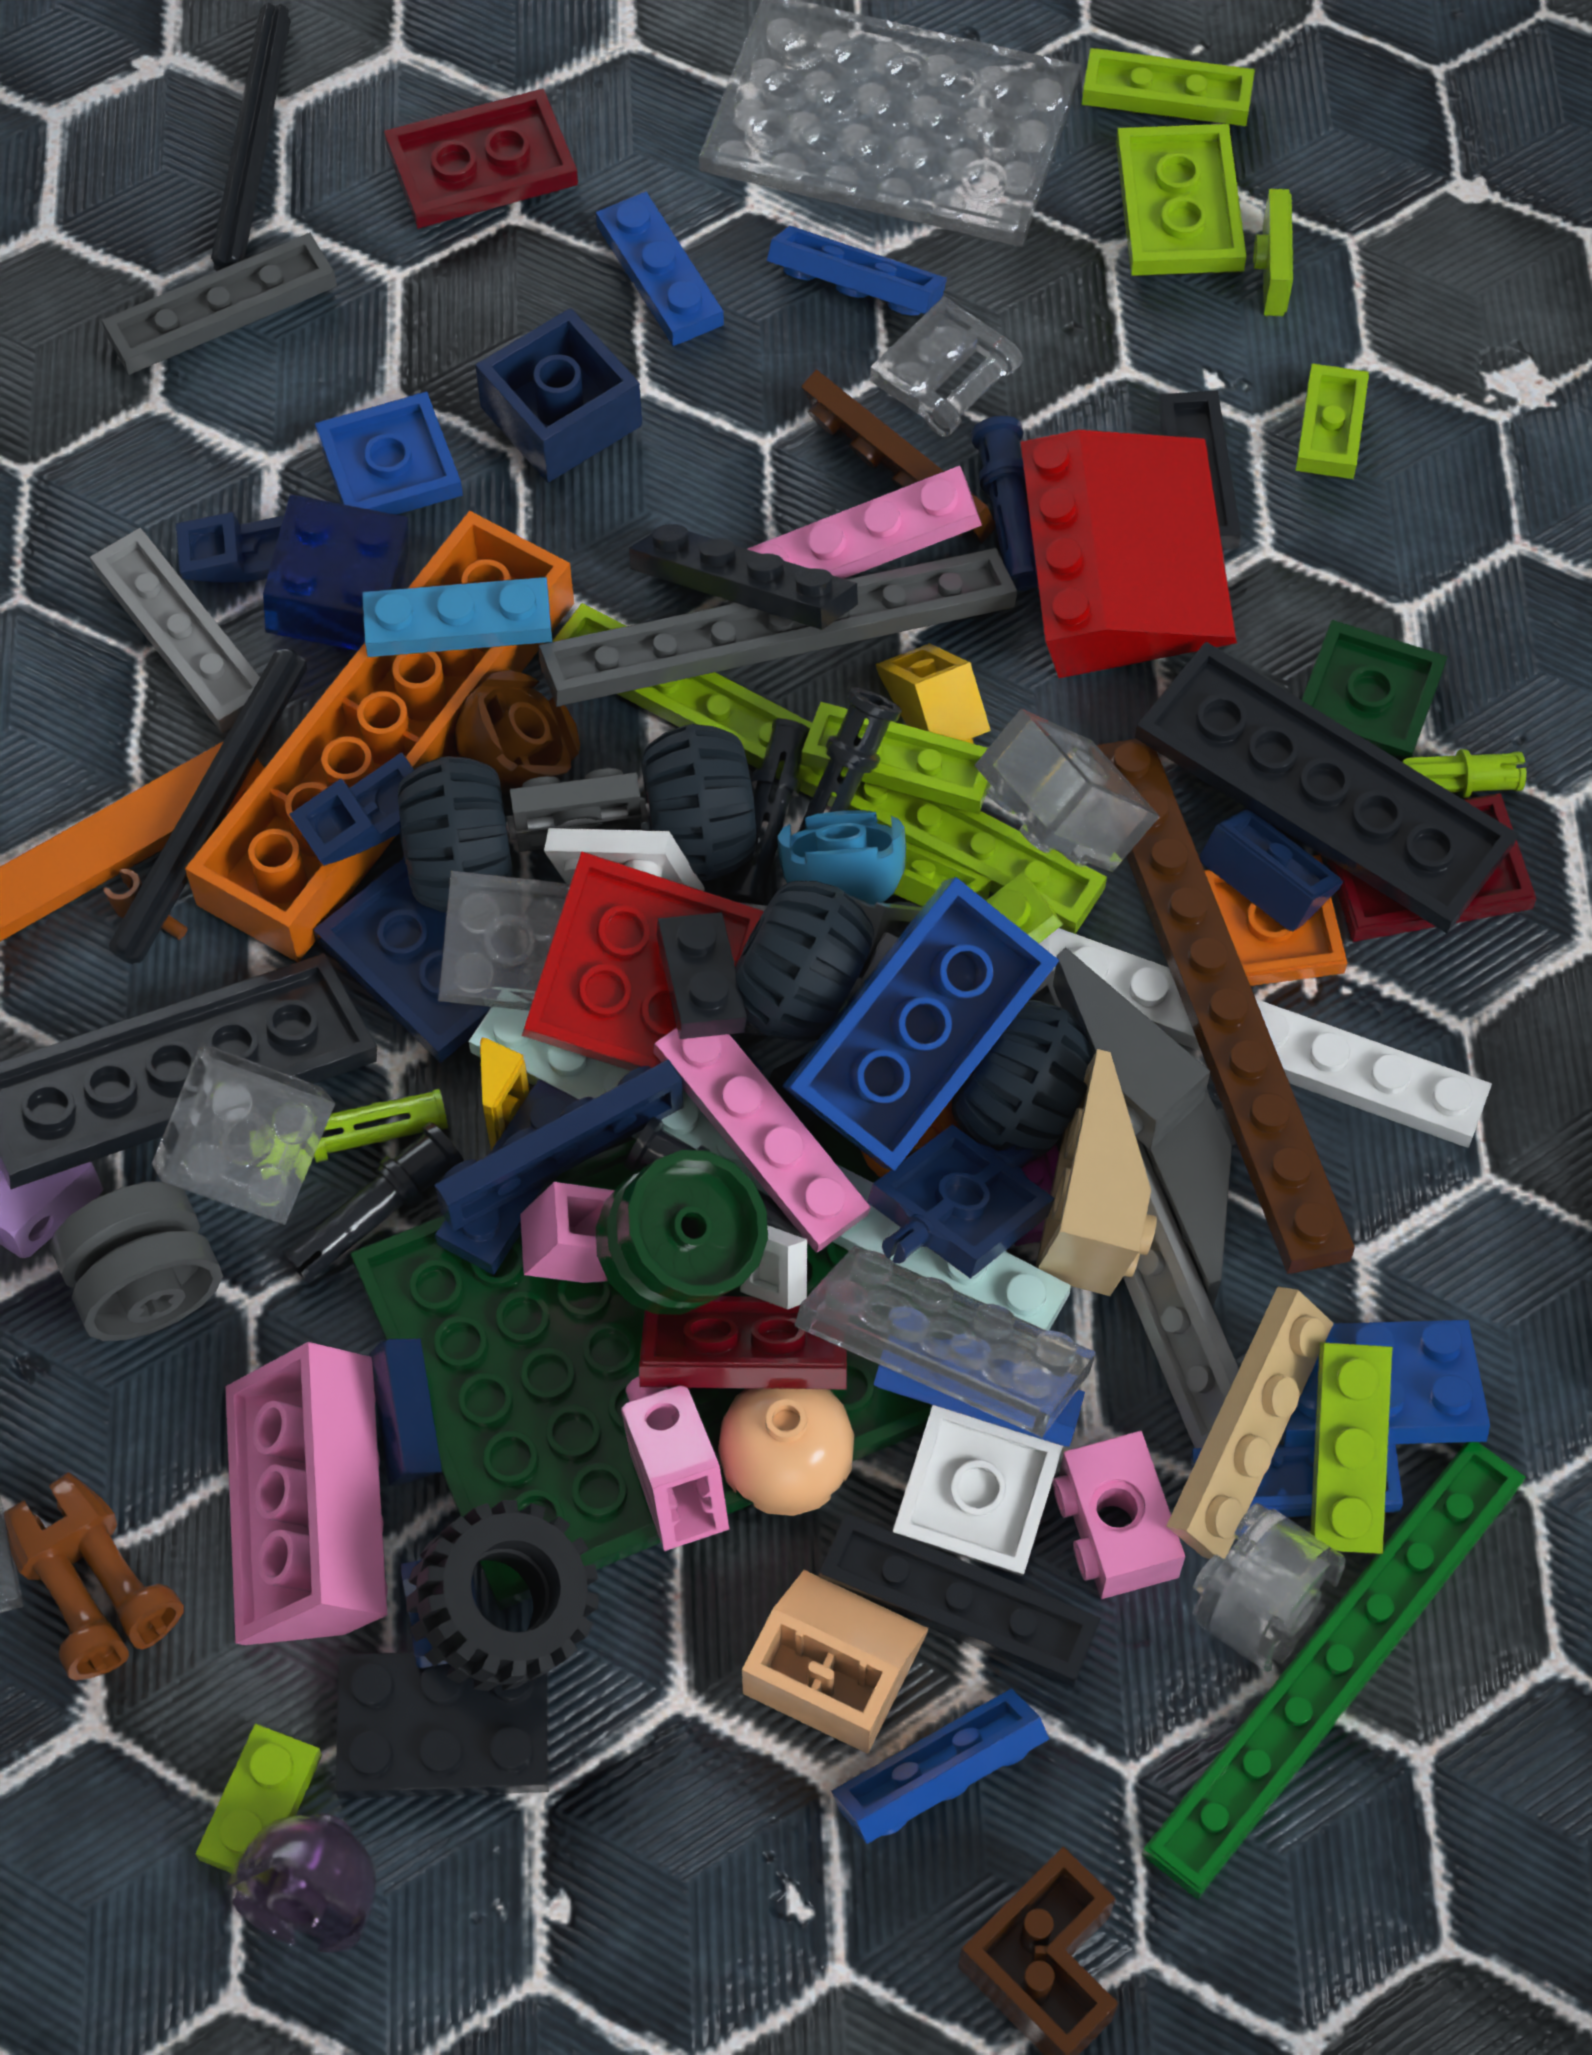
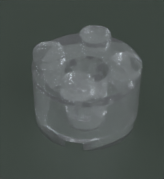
(1266, 1587)

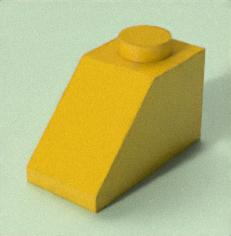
(935, 692)

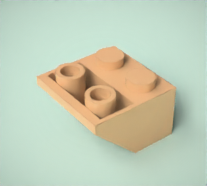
(832, 1660)

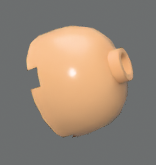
(786, 1448)

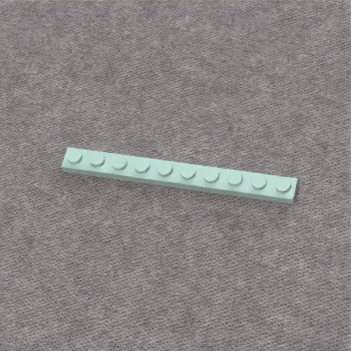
(1003, 1282)

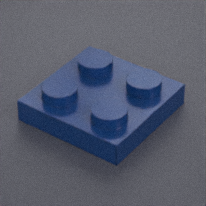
(390, 456)

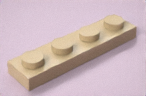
(1250, 1423)

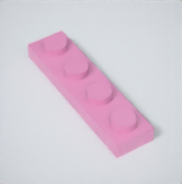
(882, 527)
(766, 1135)

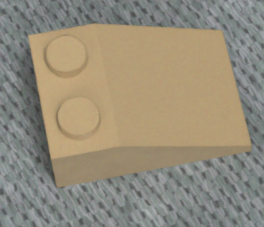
(1098, 1191)

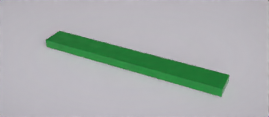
(1332, 1669)

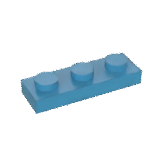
(457, 617)

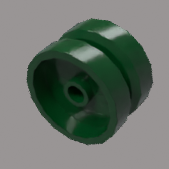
(681, 1232)

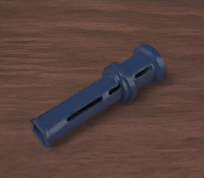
(1004, 482)

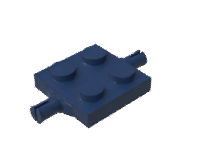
(960, 1201)

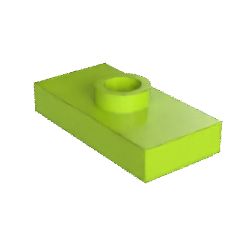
(1275, 252)

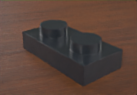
(701, 975)

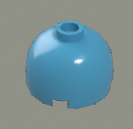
(847, 853)

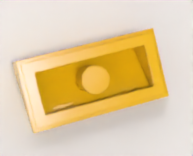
(503, 1086)

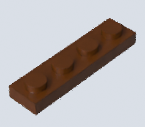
(877, 442)

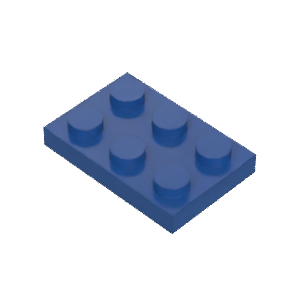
(1433, 1383)

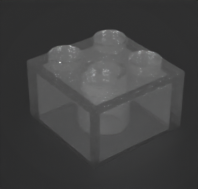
(1065, 792)
(243, 1134)

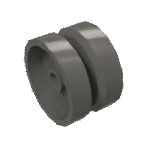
(135, 1261)

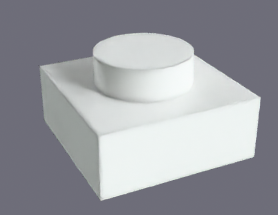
(782, 1271)

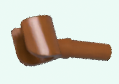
(122, 902)

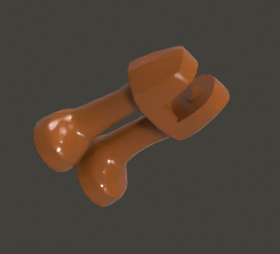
(86, 1533)

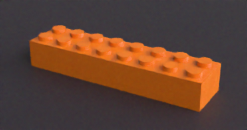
(257, 862)

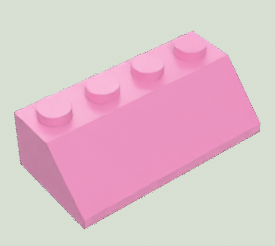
(305, 1497)

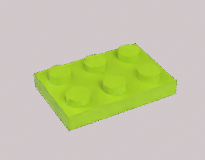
(1180, 199)

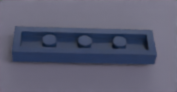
(541, 1154)

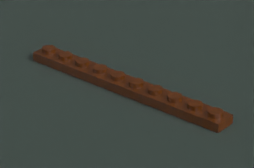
(1231, 1027)

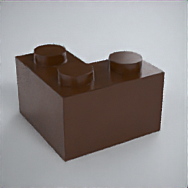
(1027, 1959)

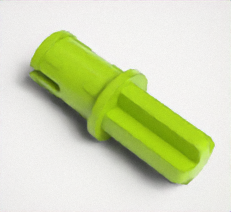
(1473, 773)

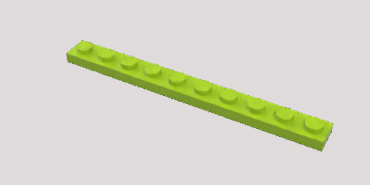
(949, 832)

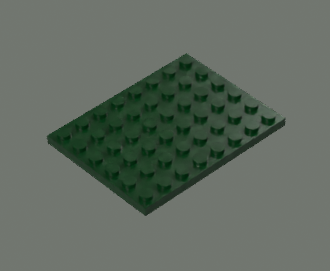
(538, 1371)

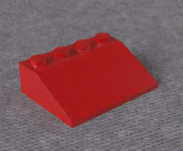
(1125, 548)

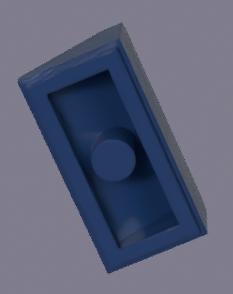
(1269, 869)
(404, 1411)

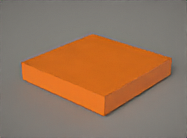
(1269, 949)

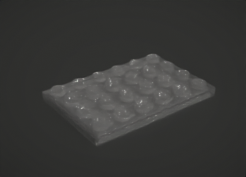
(891, 119)

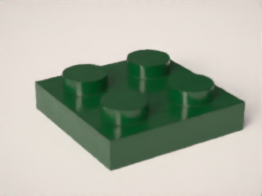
(1375, 686)

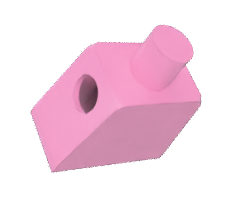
(674, 1464)

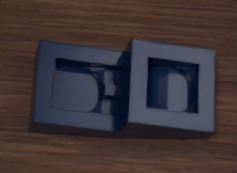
(226, 551)
(355, 818)

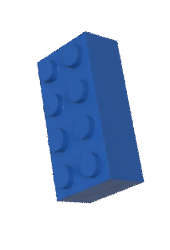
(920, 1023)

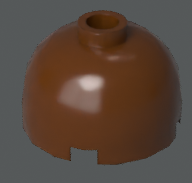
(516, 730)

